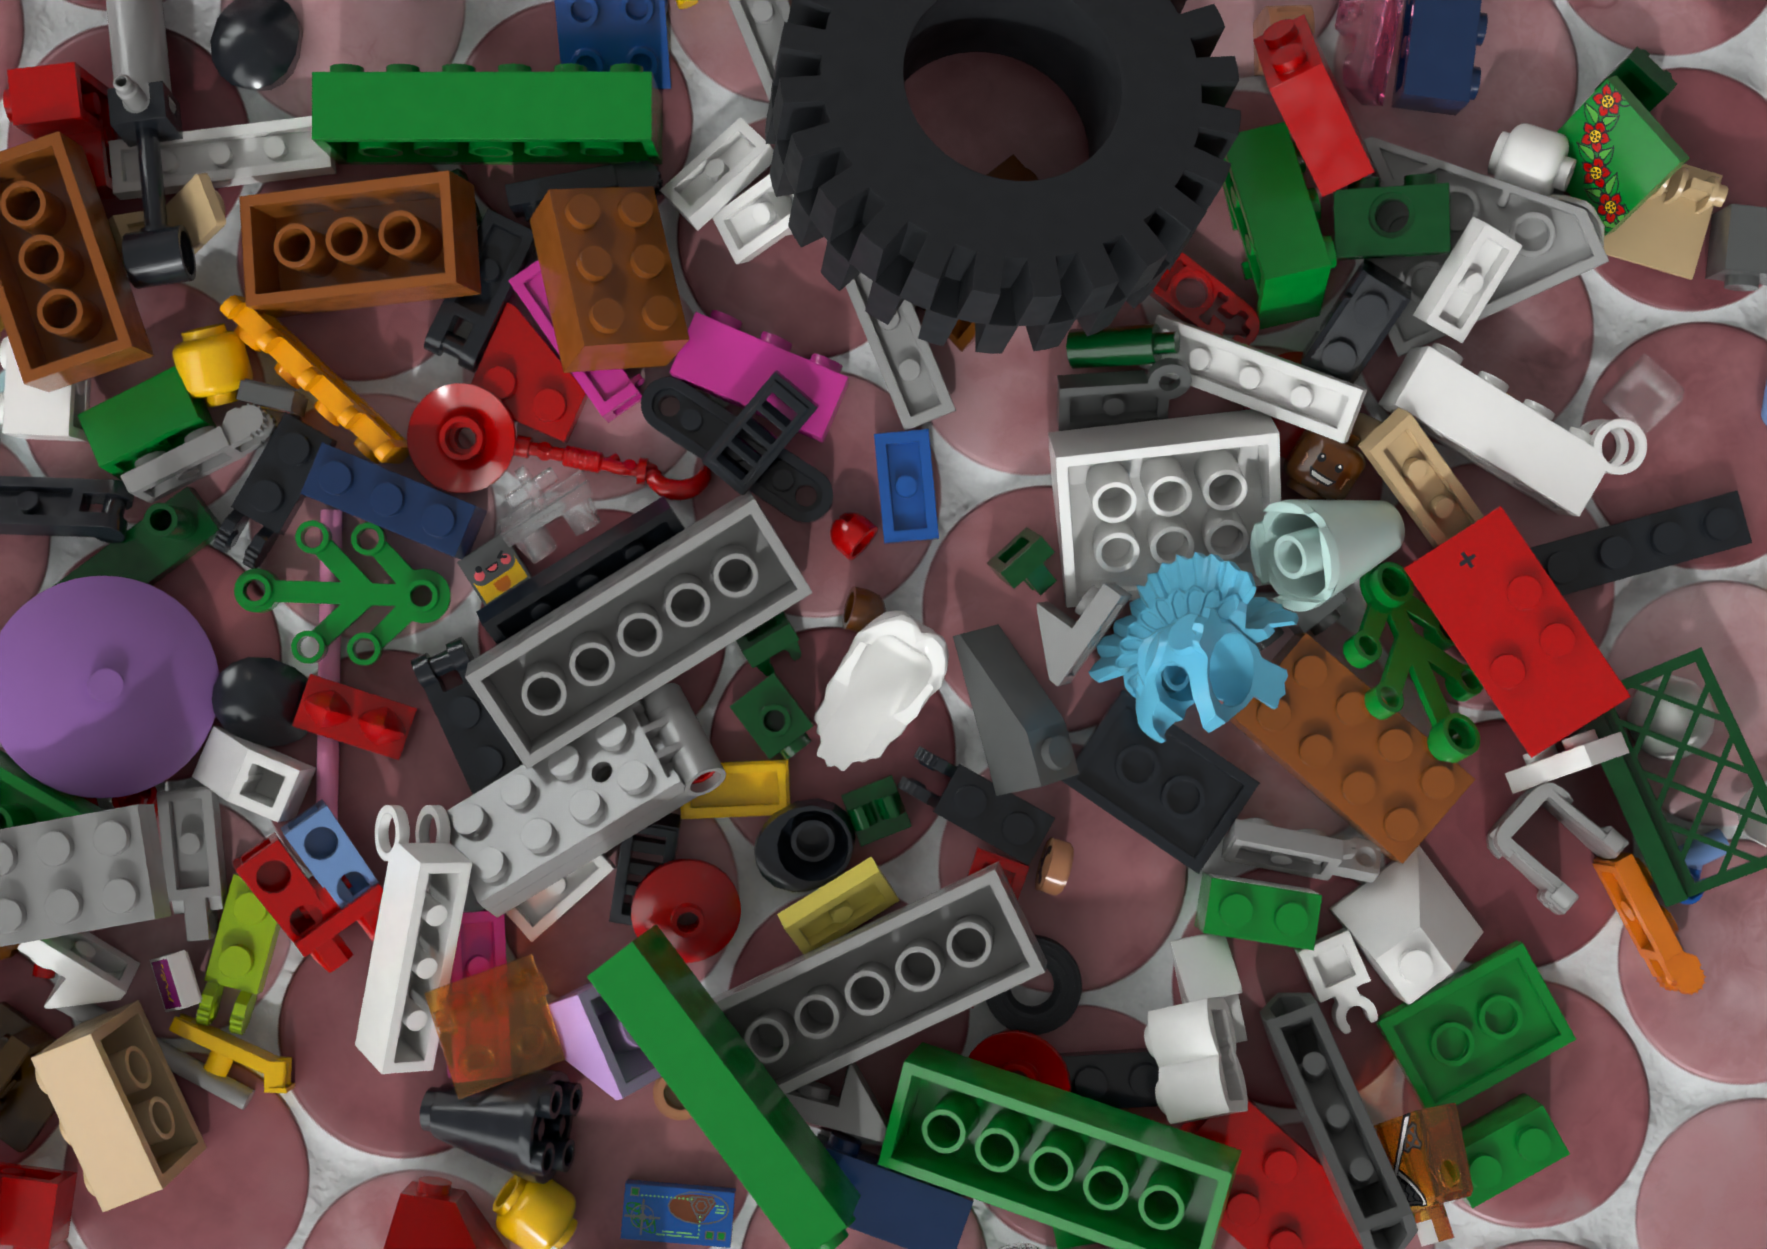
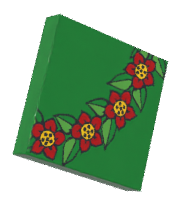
(1618, 153)

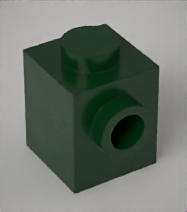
(774, 718)

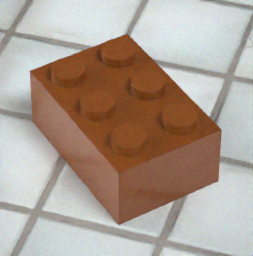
(608, 278)

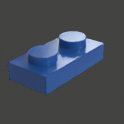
(906, 486)

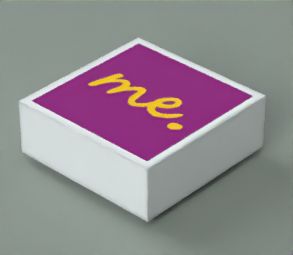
(176, 981)

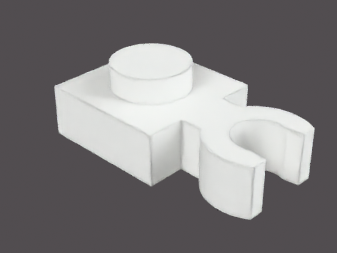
(1335, 973)

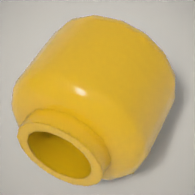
(212, 363)
(535, 1213)

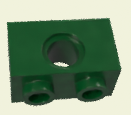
(1423, 235)

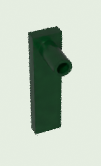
(156, 543)

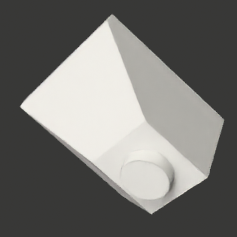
(1409, 925)

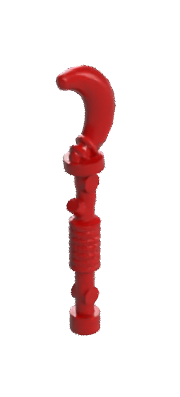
(595, 462)

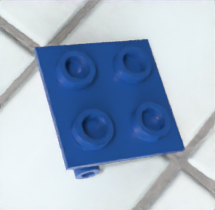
(615, 33)

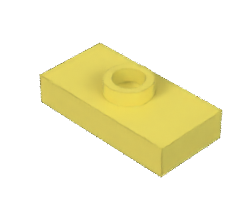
(838, 906)

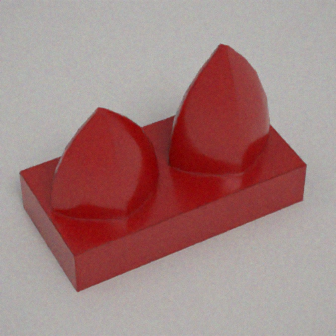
(354, 717)

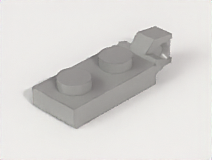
(1300, 852)
(193, 857)

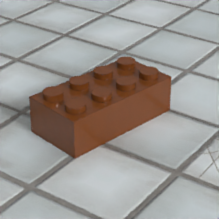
(360, 244)
(61, 269)
(1359, 766)

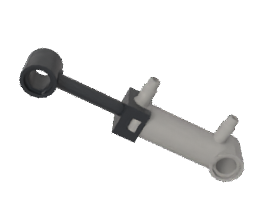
(143, 116)

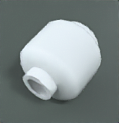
(1532, 159)

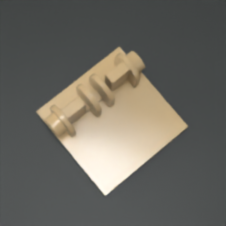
(1670, 224)

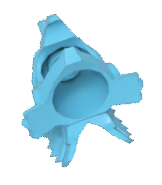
(1194, 644)

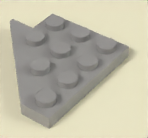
(1554, 236)

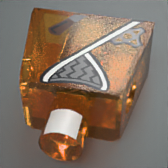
(1429, 1164)

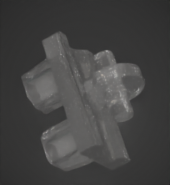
(527, 524)

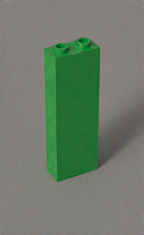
(728, 1092)

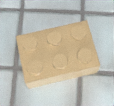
(119, 1106)

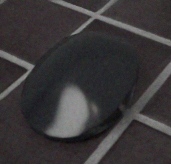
(256, 43)
(260, 700)
(805, 845)

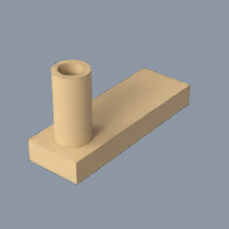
(1416, 475)

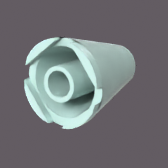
(1322, 546)

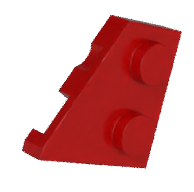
(530, 378)

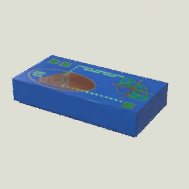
(678, 1213)

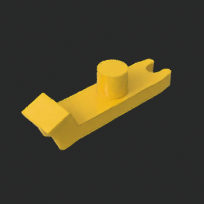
(228, 1048)

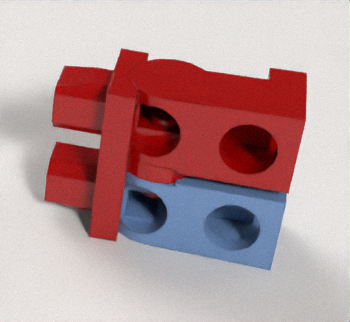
(325, 904)

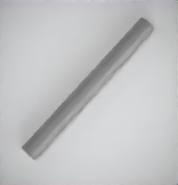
(181, 1063)

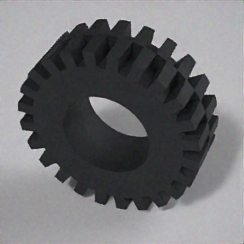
(982, 242)

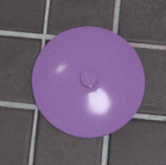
(104, 686)

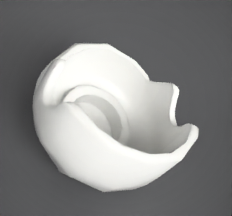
(1670, 718)

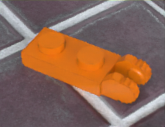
(1649, 923)

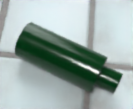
(1120, 346)

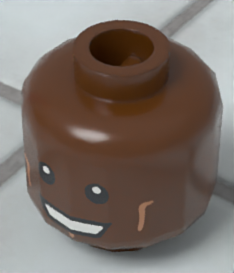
(1323, 467)

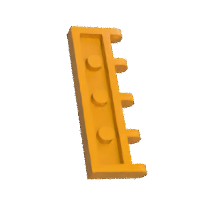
(304, 369)

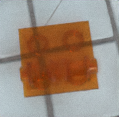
(495, 1026)

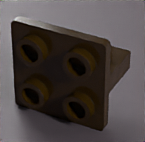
(22, 1102)

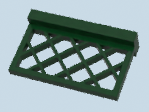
(1643, 809)

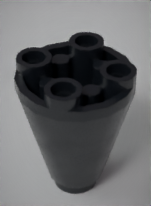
(511, 1125)

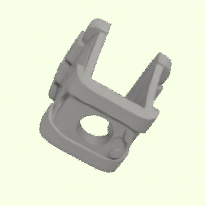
(1552, 892)

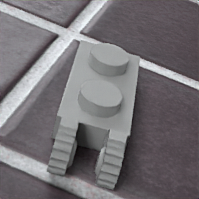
(201, 454)

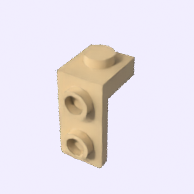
(194, 206)

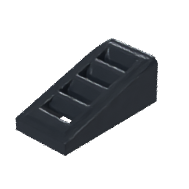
(730, 469)
(665, 827)

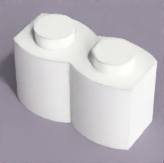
(1196, 1061)

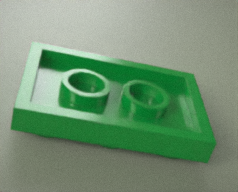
(1475, 1028)

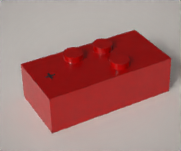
(1516, 632)
(1278, 1187)

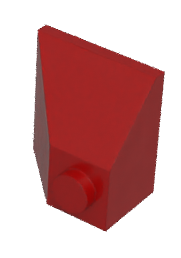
(439, 1218)

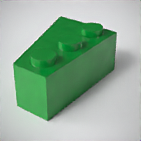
(1278, 225)

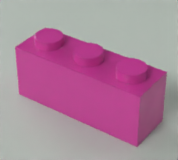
(737, 365)

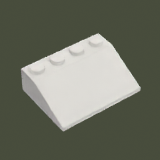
(1160, 491)

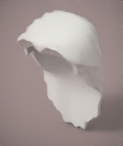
(879, 688)

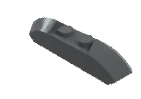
(1338, 1122)

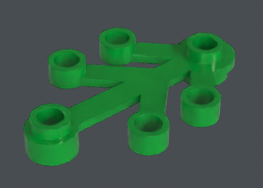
(354, 593)
(1391, 599)

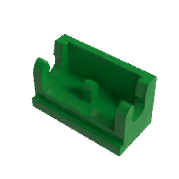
(143, 421)

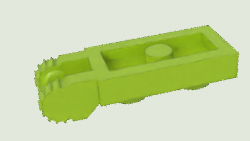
(239, 956)

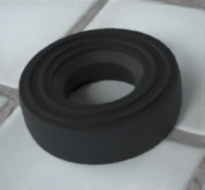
(1057, 1008)

